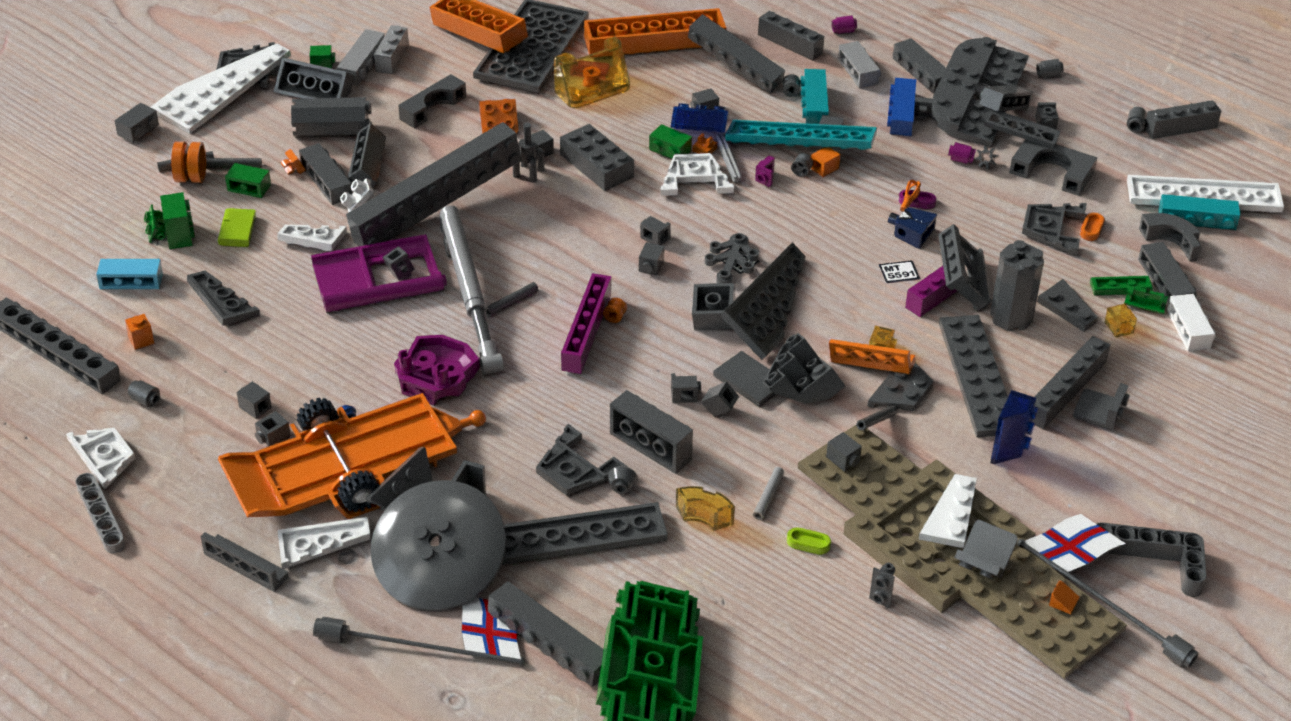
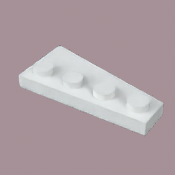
(951, 515)
(316, 540)

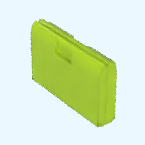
(237, 227)

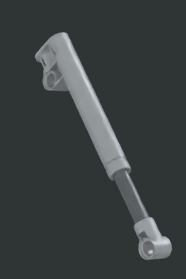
(457, 247)

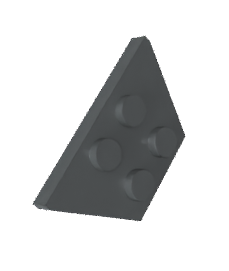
(902, 389)
(406, 476)

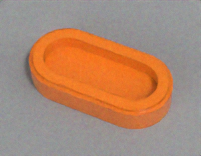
(1092, 226)

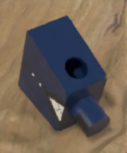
(913, 226)

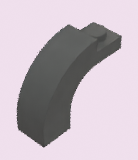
(1172, 228)

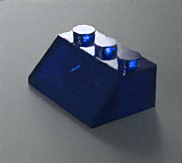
(700, 118)
(1014, 427)

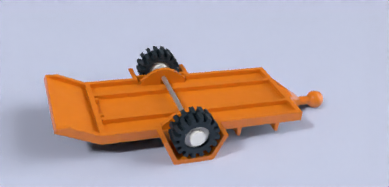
(340, 456)

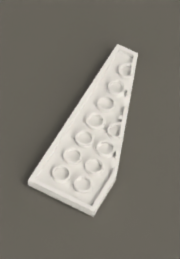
(205, 96)

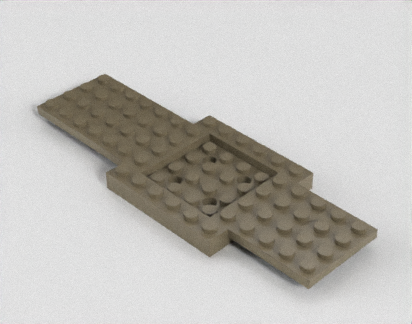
(898, 498)

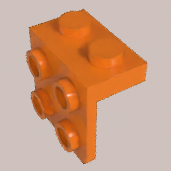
(498, 111)

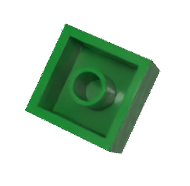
(177, 220)

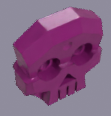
(436, 367)

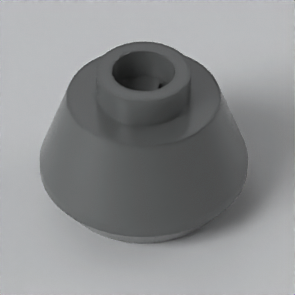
(622, 479)

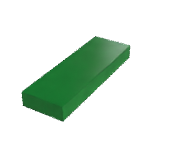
(1119, 285)

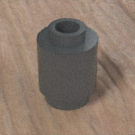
(1049, 68)
(1136, 119)
(144, 393)

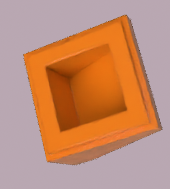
(1063, 598)

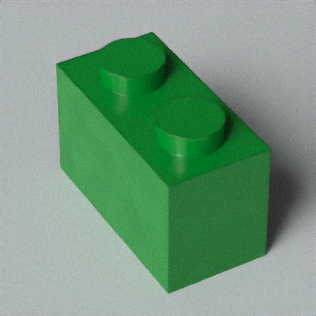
(669, 142)
(248, 180)

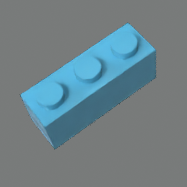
(129, 274)

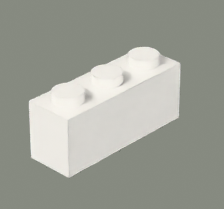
(1191, 322)

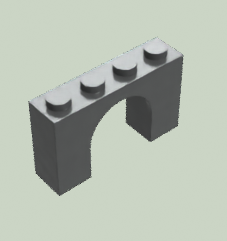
(1078, 165)

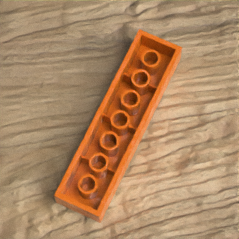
(647, 32)

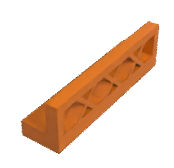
(871, 356)

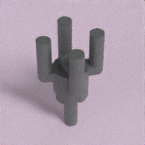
(529, 155)

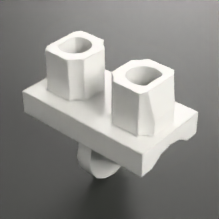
(362, 193)

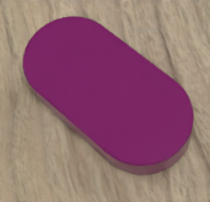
(924, 200)

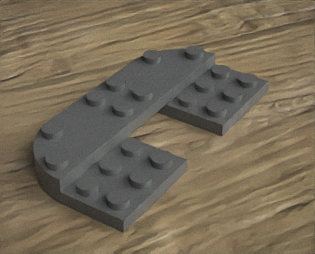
(973, 63)

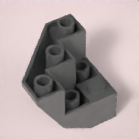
(802, 373)

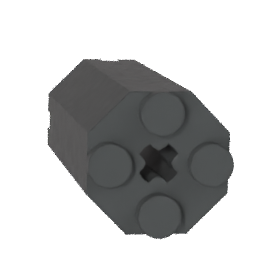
(330, 116)
(1017, 286)

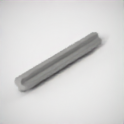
(729, 158)

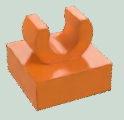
(704, 145)
(292, 163)

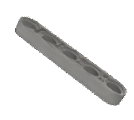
(100, 520)

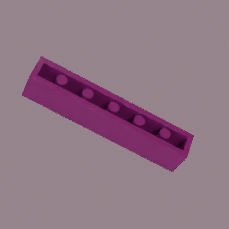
(586, 323)

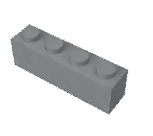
(361, 55)

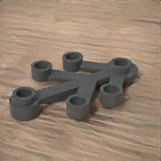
(737, 242)

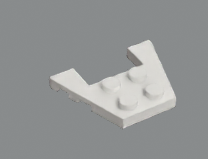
(695, 168)

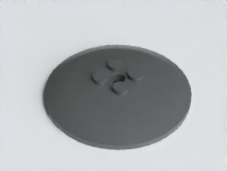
(442, 574)

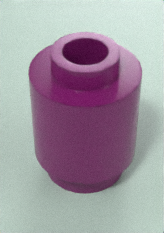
(844, 24)
(961, 153)

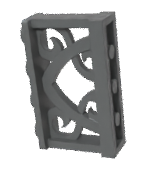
(956, 254)

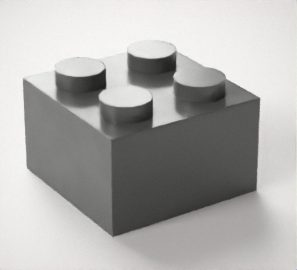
(709, 303)

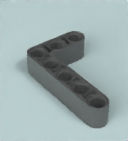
(1165, 545)

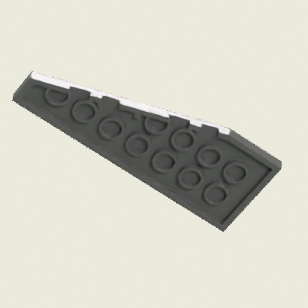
(763, 306)

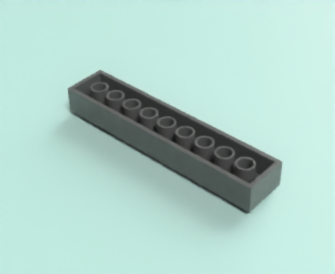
(434, 186)

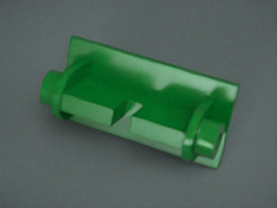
(155, 224)
(1154, 302)

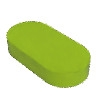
(808, 541)

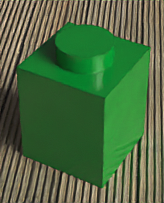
(322, 56)

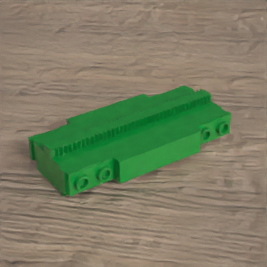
(651, 656)

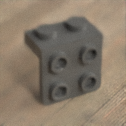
(1102, 408)
(987, 550)

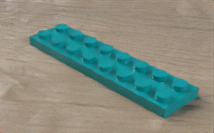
(801, 134)

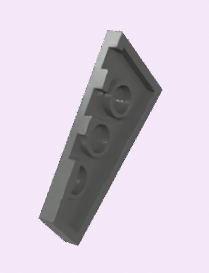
(221, 300)

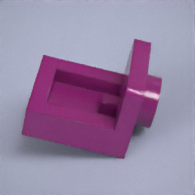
(765, 171)

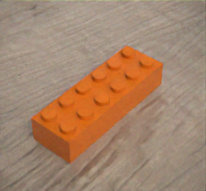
(480, 23)

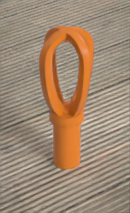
(907, 198)

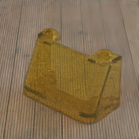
(591, 76)

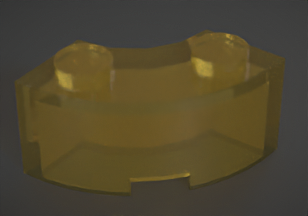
(705, 507)

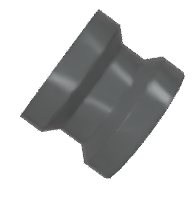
(793, 81)
(802, 165)

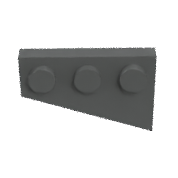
(1068, 305)

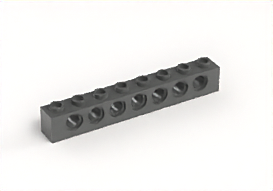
(57, 347)

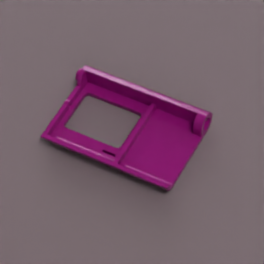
(348, 281)

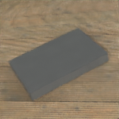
(745, 377)

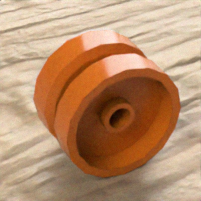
(188, 162)

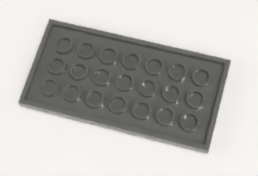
(531, 62)

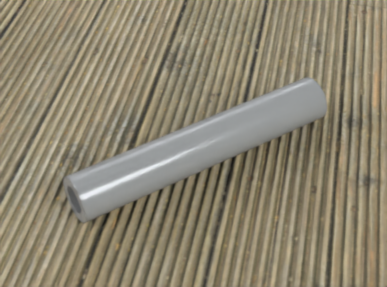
(768, 493)

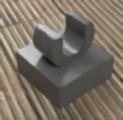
(922, 107)

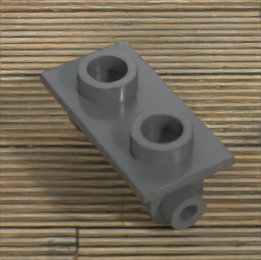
(882, 584)

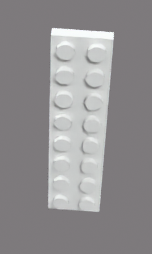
(1251, 195)

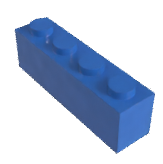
(901, 106)

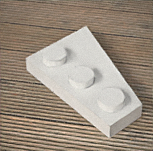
(320, 238)

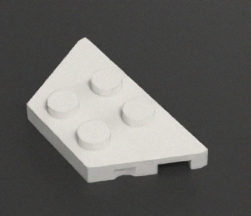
(103, 453)

